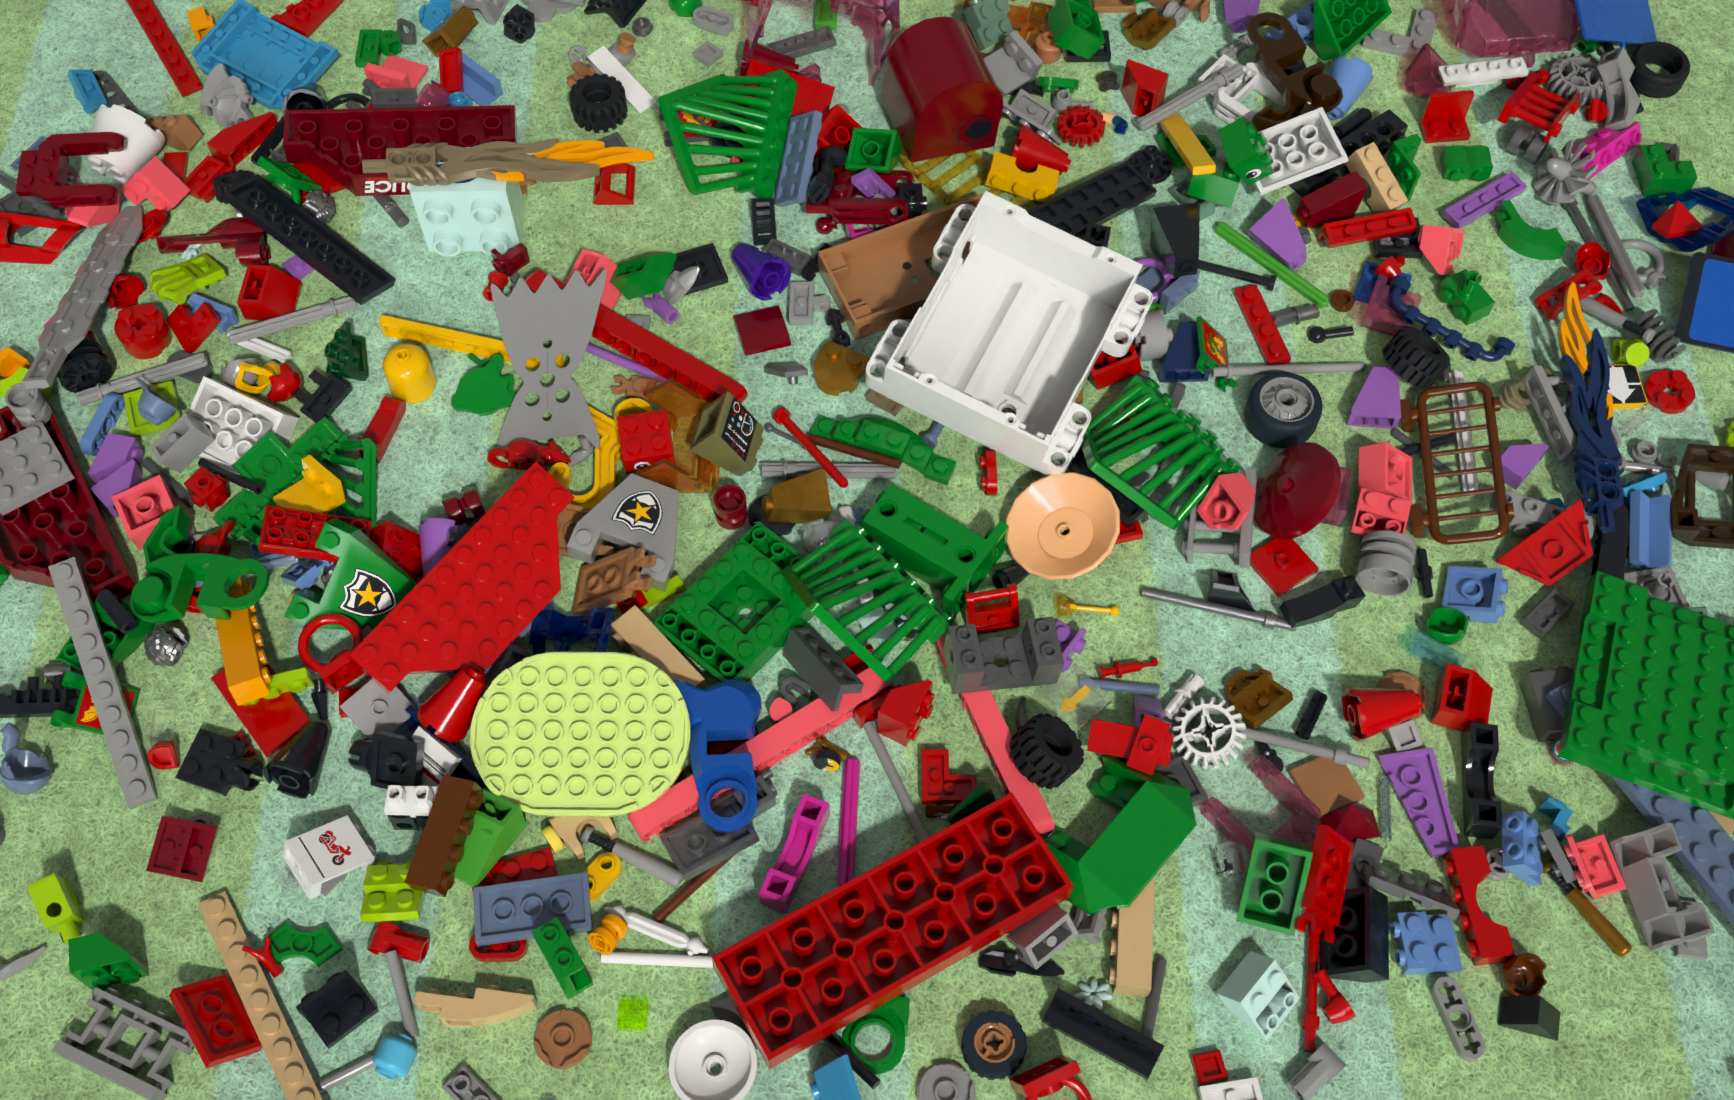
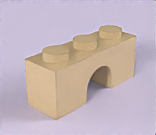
(1385, 190)

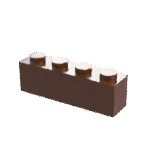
(444, 836)

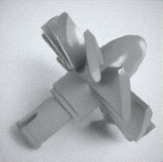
(1563, 177)

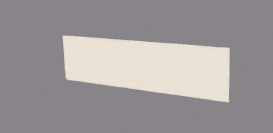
(633, 90)

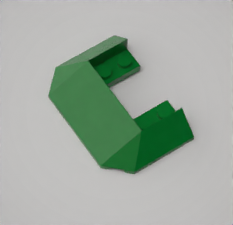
(1123, 860)

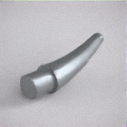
(1021, 718)

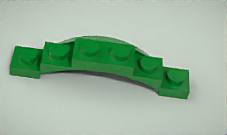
(890, 440)

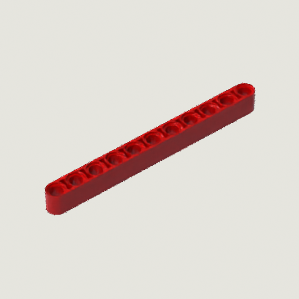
(654, 352)

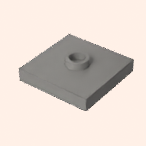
(376, 710)

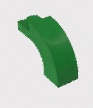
(1525, 239)

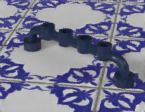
(1451, 337)

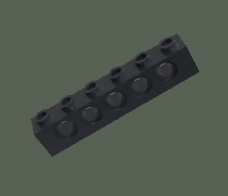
(1380, 130)

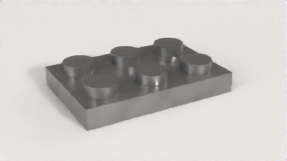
(699, 847)

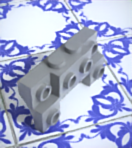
(1653, 889)

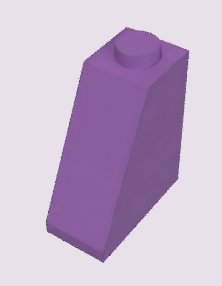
(1280, 236)
(1378, 401)

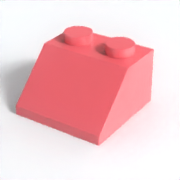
(1385, 470)

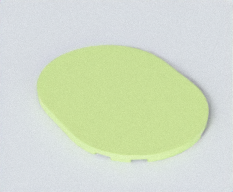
(581, 734)

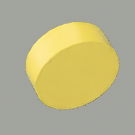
(552, 839)

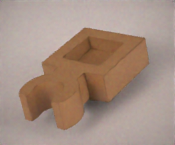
(633, 388)

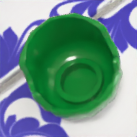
(685, 8)
(1451, 621)

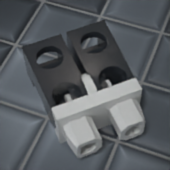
(409, 806)

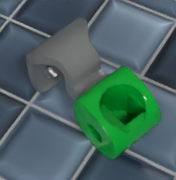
(391, 40)

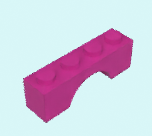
(792, 863)

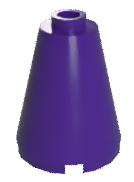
(761, 270)

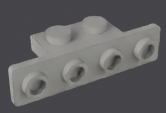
(1532, 514)

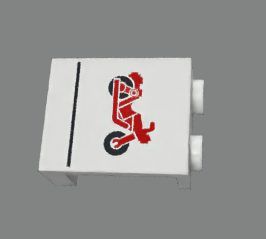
(327, 854)

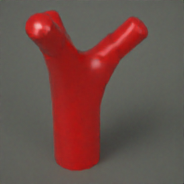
(265, 957)

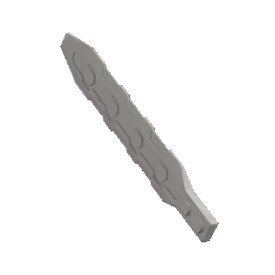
(85, 296)

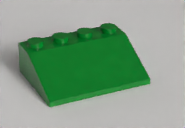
(1344, 23)

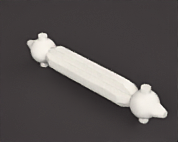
(658, 931)

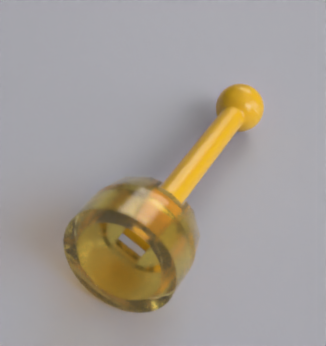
(1066, 607)

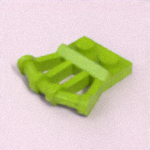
(184, 278)

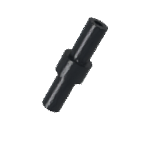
(1424, 573)

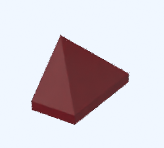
(1353, 823)

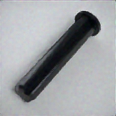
(270, 142)

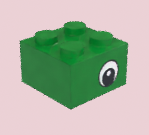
(1246, 151)

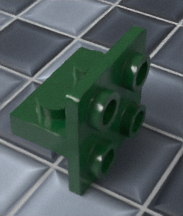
(347, 355)

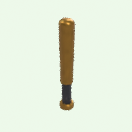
(1595, 918)

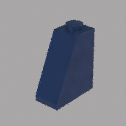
(1183, 357)

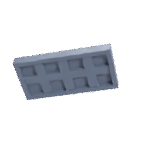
(798, 159)

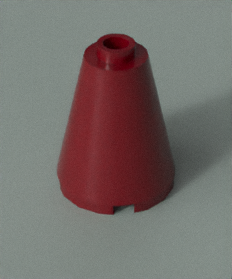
(770, 57)

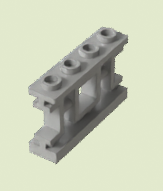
(115, 1065)

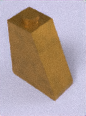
(451, 30)
(799, 499)

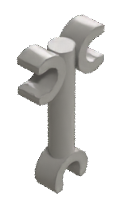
(1661, 466)

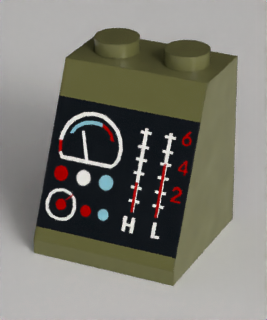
(728, 435)

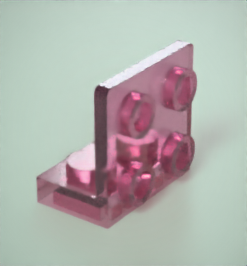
(1380, 312)

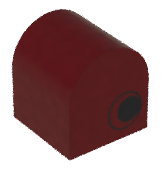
(940, 91)

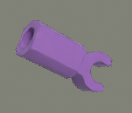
(661, 308)

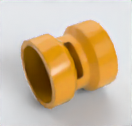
(605, 937)

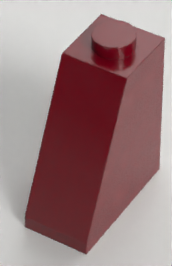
(1332, 202)

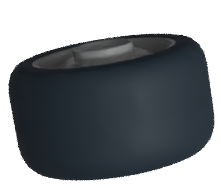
(1283, 409)

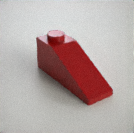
(239, 140)

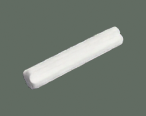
(267, 349)

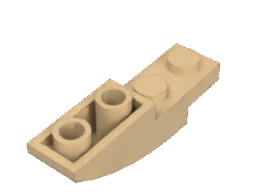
(487, 1008)

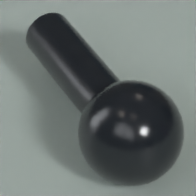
(1318, 334)

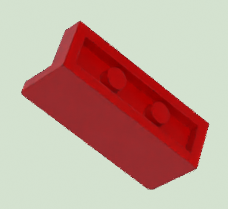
(1118, 740)

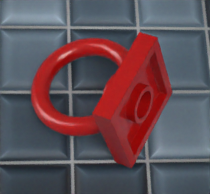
(340, 669)
(1050, 1078)

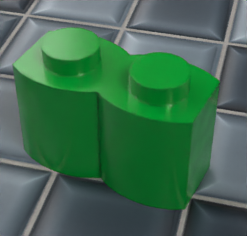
(1466, 163)

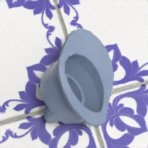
(153, 406)

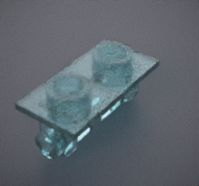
(1434, 652)

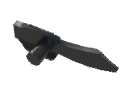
(1007, 964)

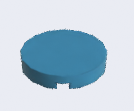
(434, 13)

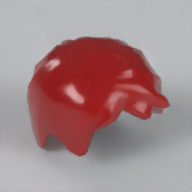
(1594, 258)
(124, 291)
(284, 384)

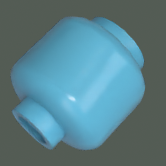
(394, 1056)

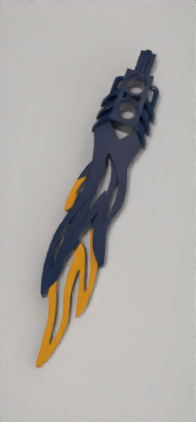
(1595, 450)

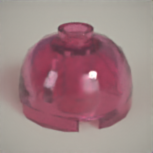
(433, 96)

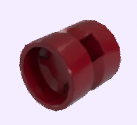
(470, 500)
(730, 507)

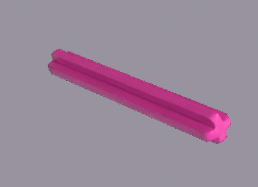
(848, 826)

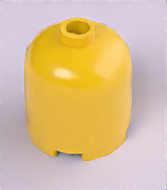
(409, 373)

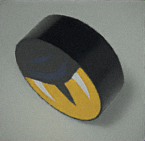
(827, 760)

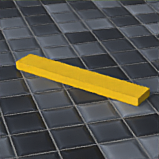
(1188, 145)

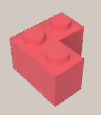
(156, 184)

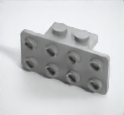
(1033, 114)

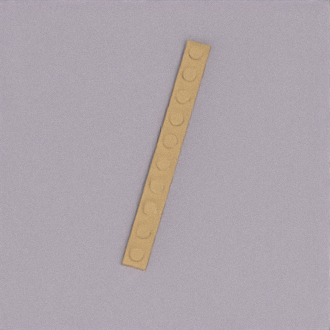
(258, 1000)

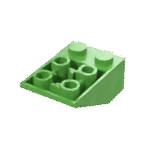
(494, 831)

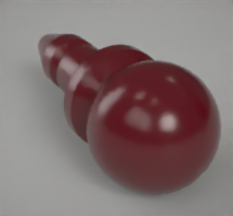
(825, 225)

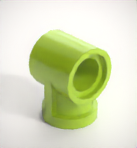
(1630, 351)

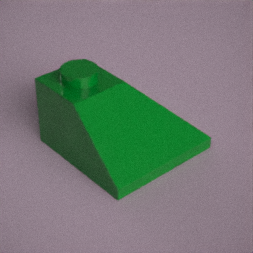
(874, 149)

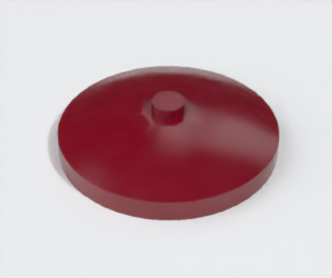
(1296, 490)

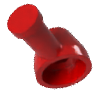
(1391, 267)
(1337, 1007)

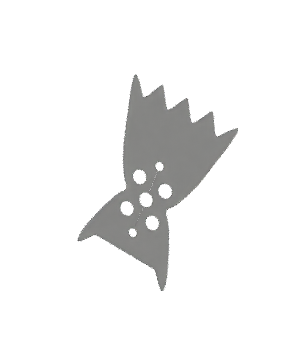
(525, 324)

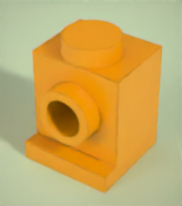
(200, 22)

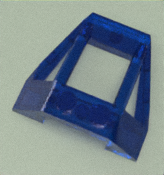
(1653, 208)
(571, 629)

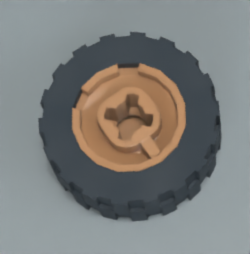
(994, 1045)

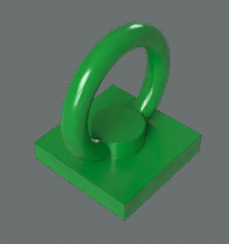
(288, 177)

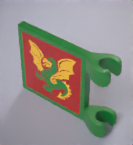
(1212, 351)
(85, 714)

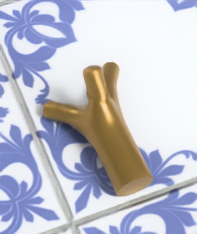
(825, 744)

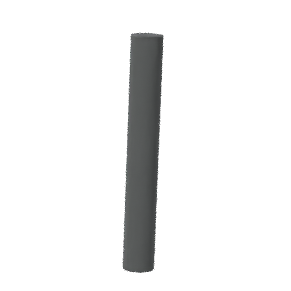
(1406, 441)
(181, 493)
(1154, 997)

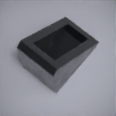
(1530, 1016)

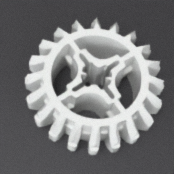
(1218, 732)

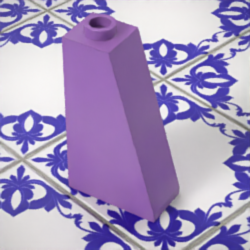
(1239, 13)

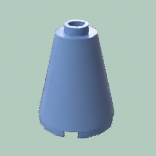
(1353, 78)

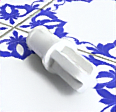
(1183, 696)

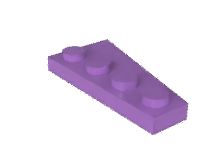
(1423, 797)

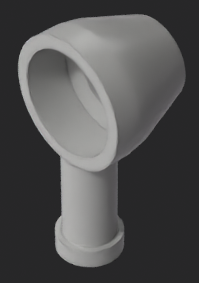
(1064, 100)

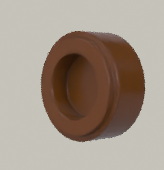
(1342, 301)

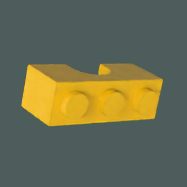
(1007, 177)

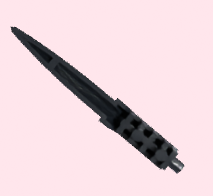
(38, 702)

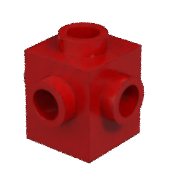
(207, 489)

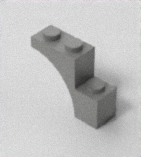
(1621, 96)

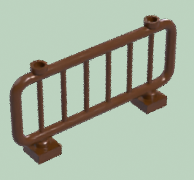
(1431, 518)

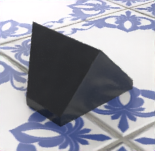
(1226, 590)

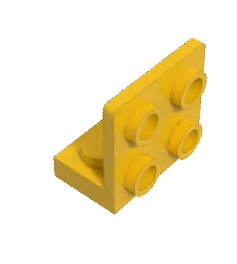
(316, 492)

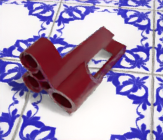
(230, 233)

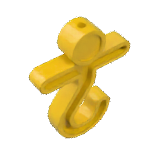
(605, 457)

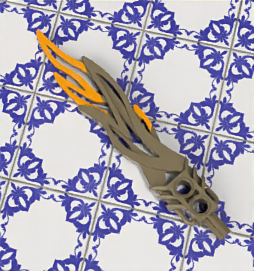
(501, 161)

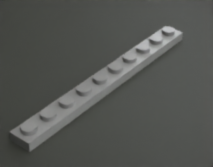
(103, 683)

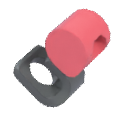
(782, 707)

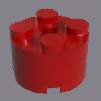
(142, 331)

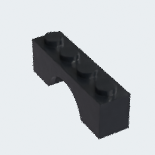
(1480, 805)

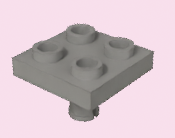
(1661, 584)

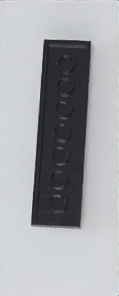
(309, 239)

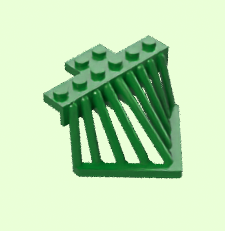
(765, 129)
(1171, 426)
(280, 467)
(884, 575)

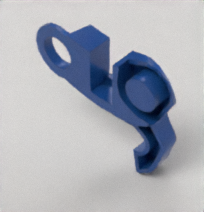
(722, 714)

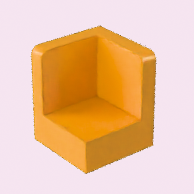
(10, 362)

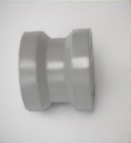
(1175, 11)
(1496, 857)

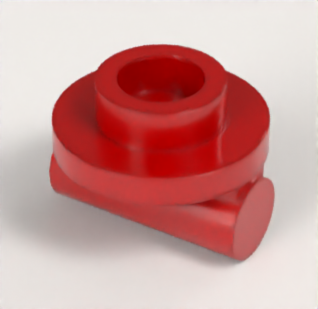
(1596, 111)

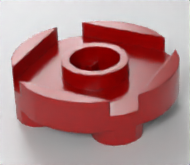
(1677, 382)

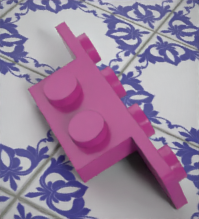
(1610, 145)

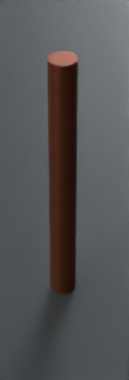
(855, 451)
(686, 892)

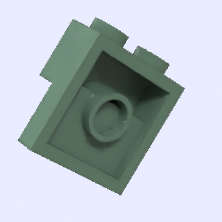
(988, 21)

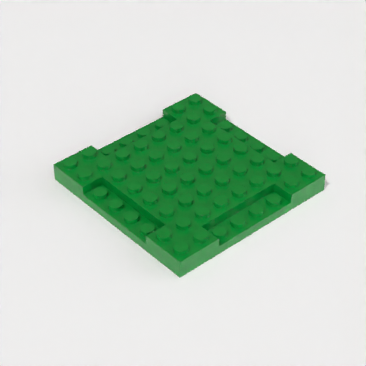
(1653, 695)

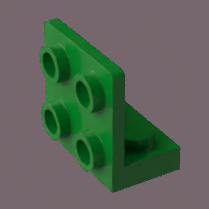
(1401, 163)

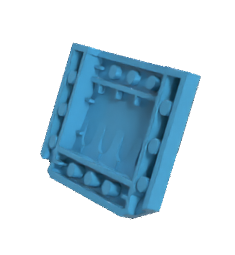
(262, 54)

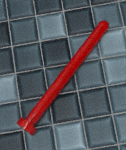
(782, 416)

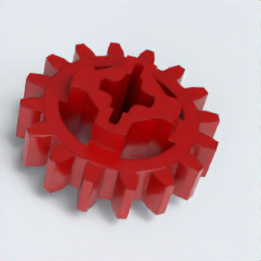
(1081, 126)

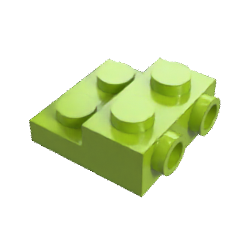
(387, 894)

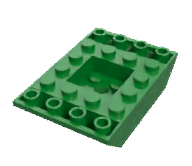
(747, 576)

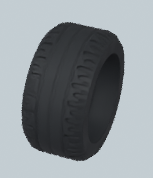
(1664, 55)

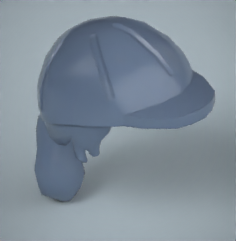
(22, 769)

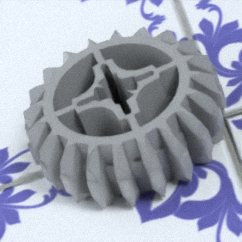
(1579, 76)

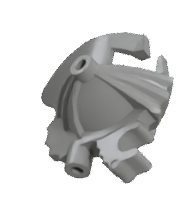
(226, 97)

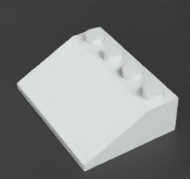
(1300, 150)
(236, 421)

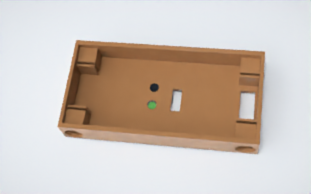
(886, 271)

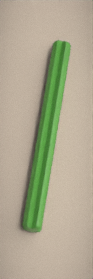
(1272, 265)

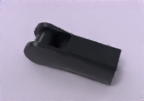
(117, 611)

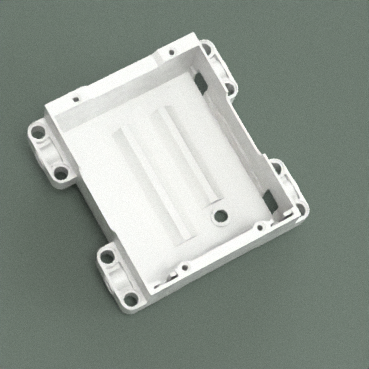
(1011, 333)

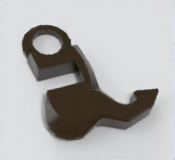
(1299, 91)

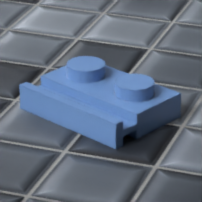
(304, 573)

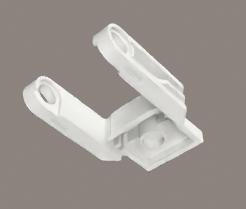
(1228, 99)

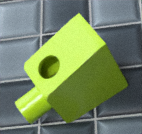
(57, 906)

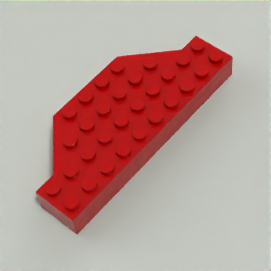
(477, 592)

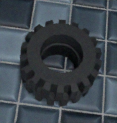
(595, 115)
(1416, 356)
(1046, 751)

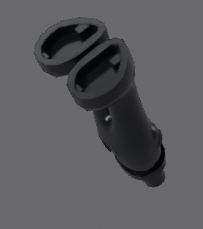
(823, 172)

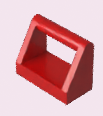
(602, 183)

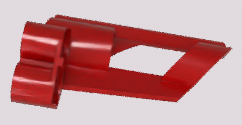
(29, 254)

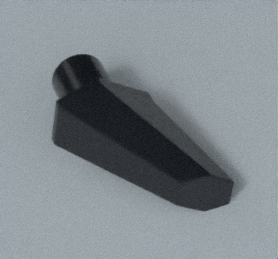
(1031, 88)
(320, 698)

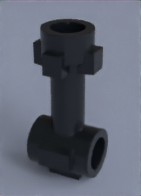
(840, 336)

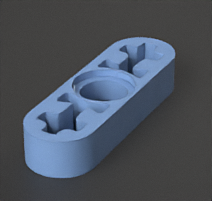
(101, 423)

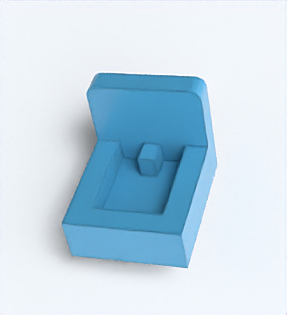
(1559, 813)

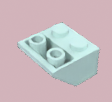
(1258, 994)

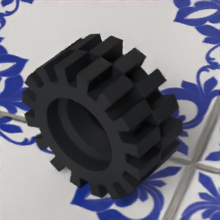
(227, 181)

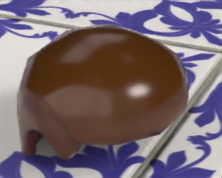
(1526, 967)

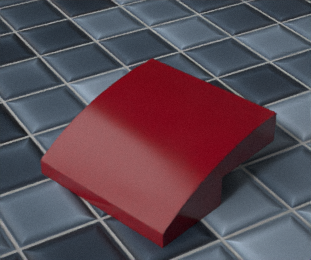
(762, 330)
(182, 848)

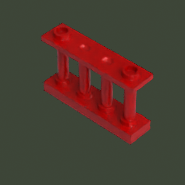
(1539, 107)

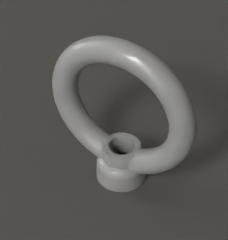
(1652, 277)

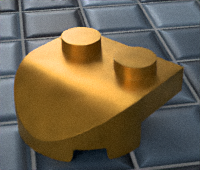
(1147, 28)
(838, 369)
(1256, 696)

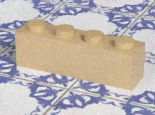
(645, 641)
(1133, 945)

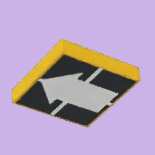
(1626, 387)

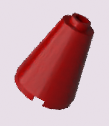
(1035, 150)
(454, 704)
(1378, 709)

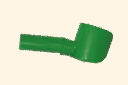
(480, 363)

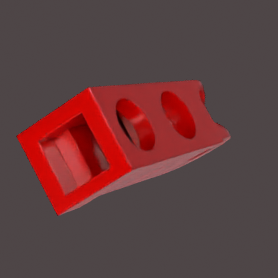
(384, 425)

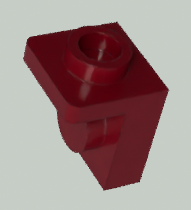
(510, 261)

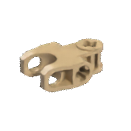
(571, 827)

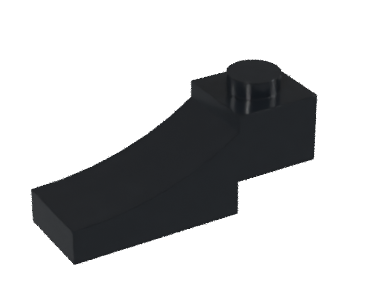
(1323, 603)

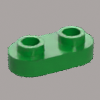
(1049, 84)

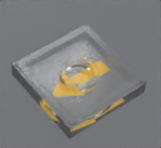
(1074, 698)

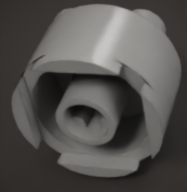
(1153, 337)

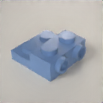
(1476, 592)
(1521, 847)
(1425, 943)

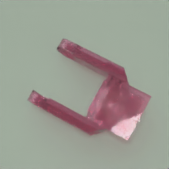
(1298, 828)

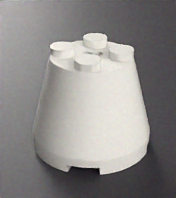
(140, 145)

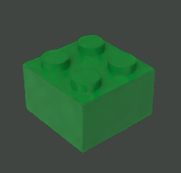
(1076, 28)

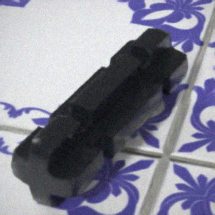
(809, 271)
(1311, 715)

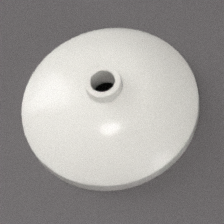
(702, 1048)

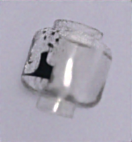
(1230, 861)

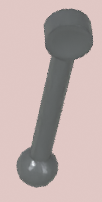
(770, 428)

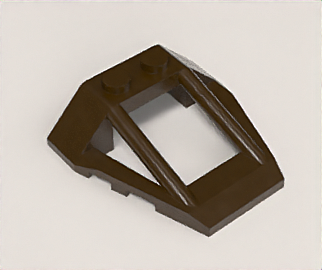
(1685, 520)

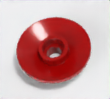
(152, 224)

